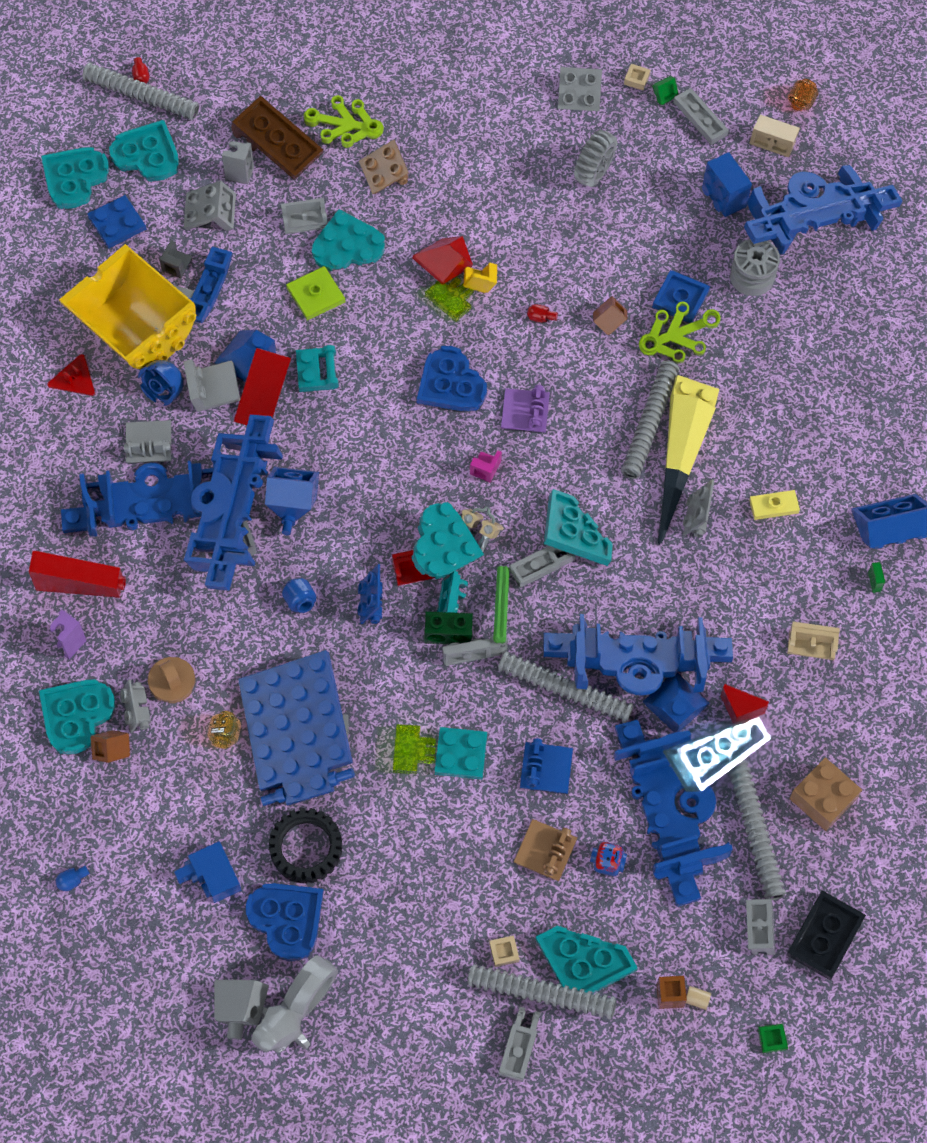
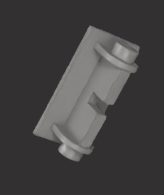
(133, 696)

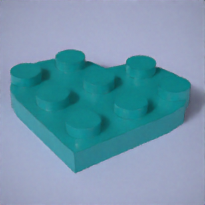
(146, 150)
(73, 175)
(347, 242)
(444, 542)
(74, 712)

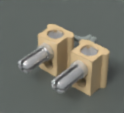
(489, 529)

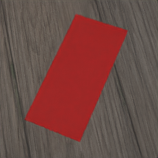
(262, 385)

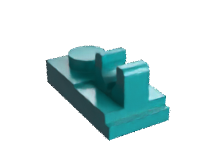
(450, 593)

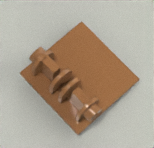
(384, 167)
(545, 849)

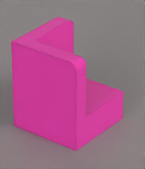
(485, 465)

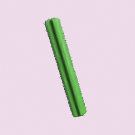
(501, 604)

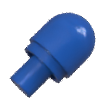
(71, 878)

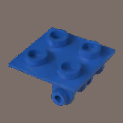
(371, 594)
(546, 767)

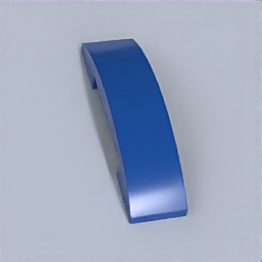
(211, 282)

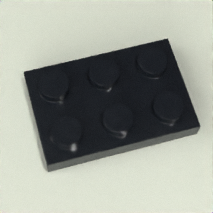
(826, 935)

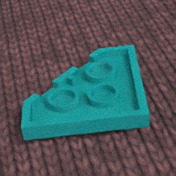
(574, 531)
(584, 959)

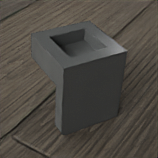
(174, 261)

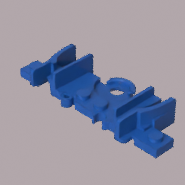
(136, 500)
(232, 501)

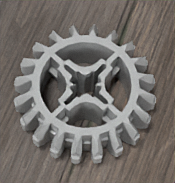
(595, 158)

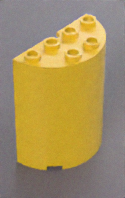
(127, 304)

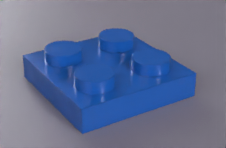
(117, 221)
(681, 289)

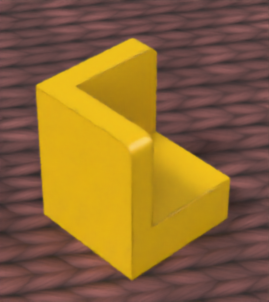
(481, 280)

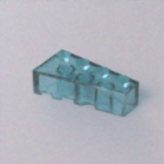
(715, 753)

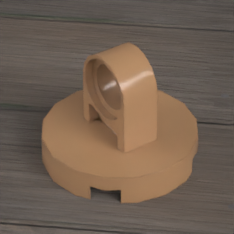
(171, 680)

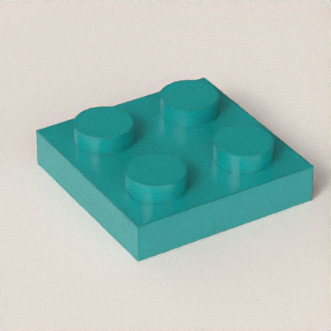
(461, 753)

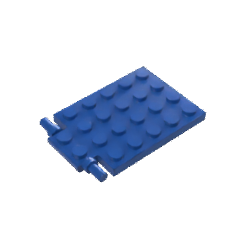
(296, 729)

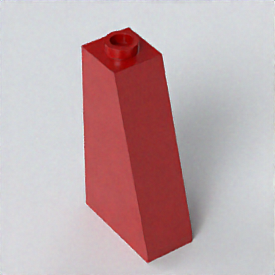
(74, 576)

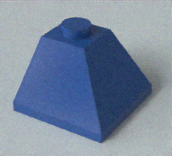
(242, 350)
(676, 703)

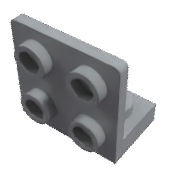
(209, 204)
(211, 385)

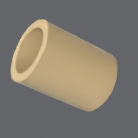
(698, 997)

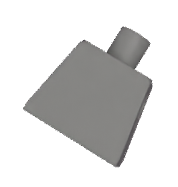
(239, 1004)

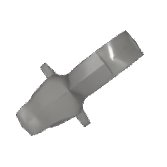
(282, 1022)

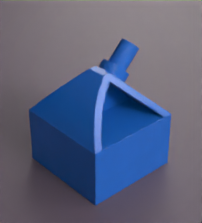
(291, 494)

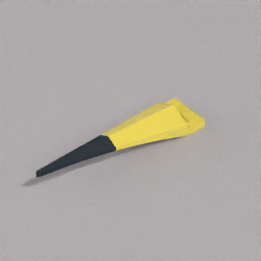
(689, 417)

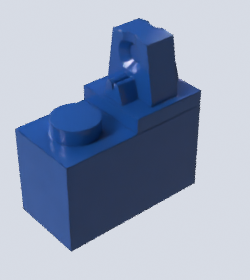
(214, 869)

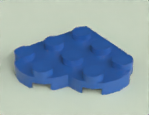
(450, 382)
(288, 918)

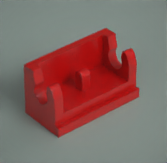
(405, 569)

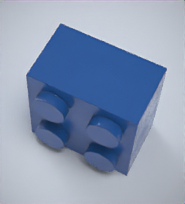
(726, 184)

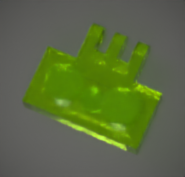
(450, 298)
(411, 749)

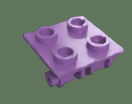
(525, 409)

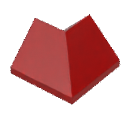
(445, 258)

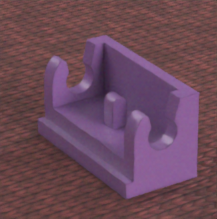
(72, 635)

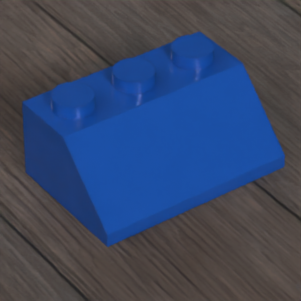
(892, 521)

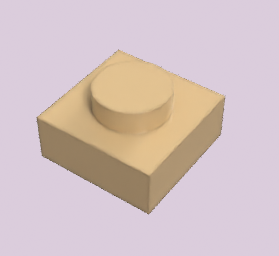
(637, 77)
(504, 951)

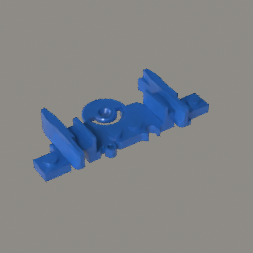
(845, 200)
(662, 656)
(677, 833)

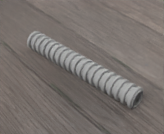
(140, 91)
(650, 419)
(565, 687)
(757, 831)
(542, 991)

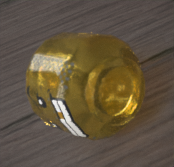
(224, 730)

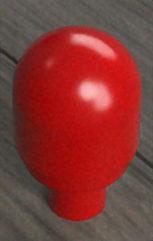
(140, 71)
(540, 313)

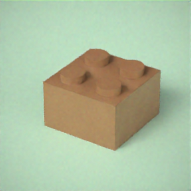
(825, 794)

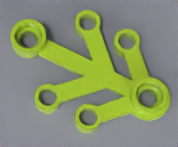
(345, 123)
(677, 334)

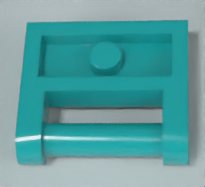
(309, 370)

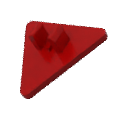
(74, 378)

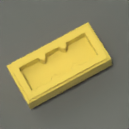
(774, 504)

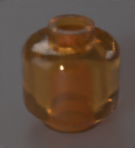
(803, 94)

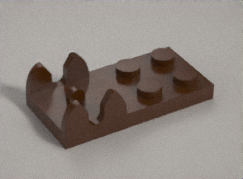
(276, 137)

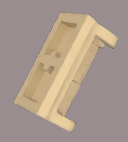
(774, 135)
(813, 640)

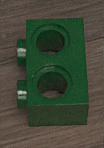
(448, 627)

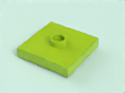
(315, 293)

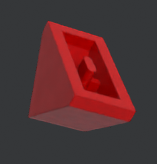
(742, 704)

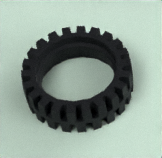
(301, 817)

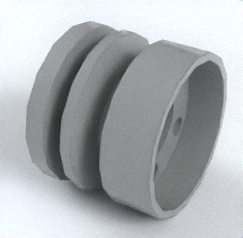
(754, 267)

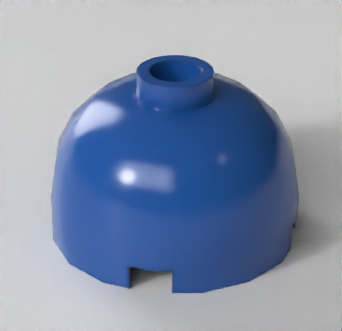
(158, 377)

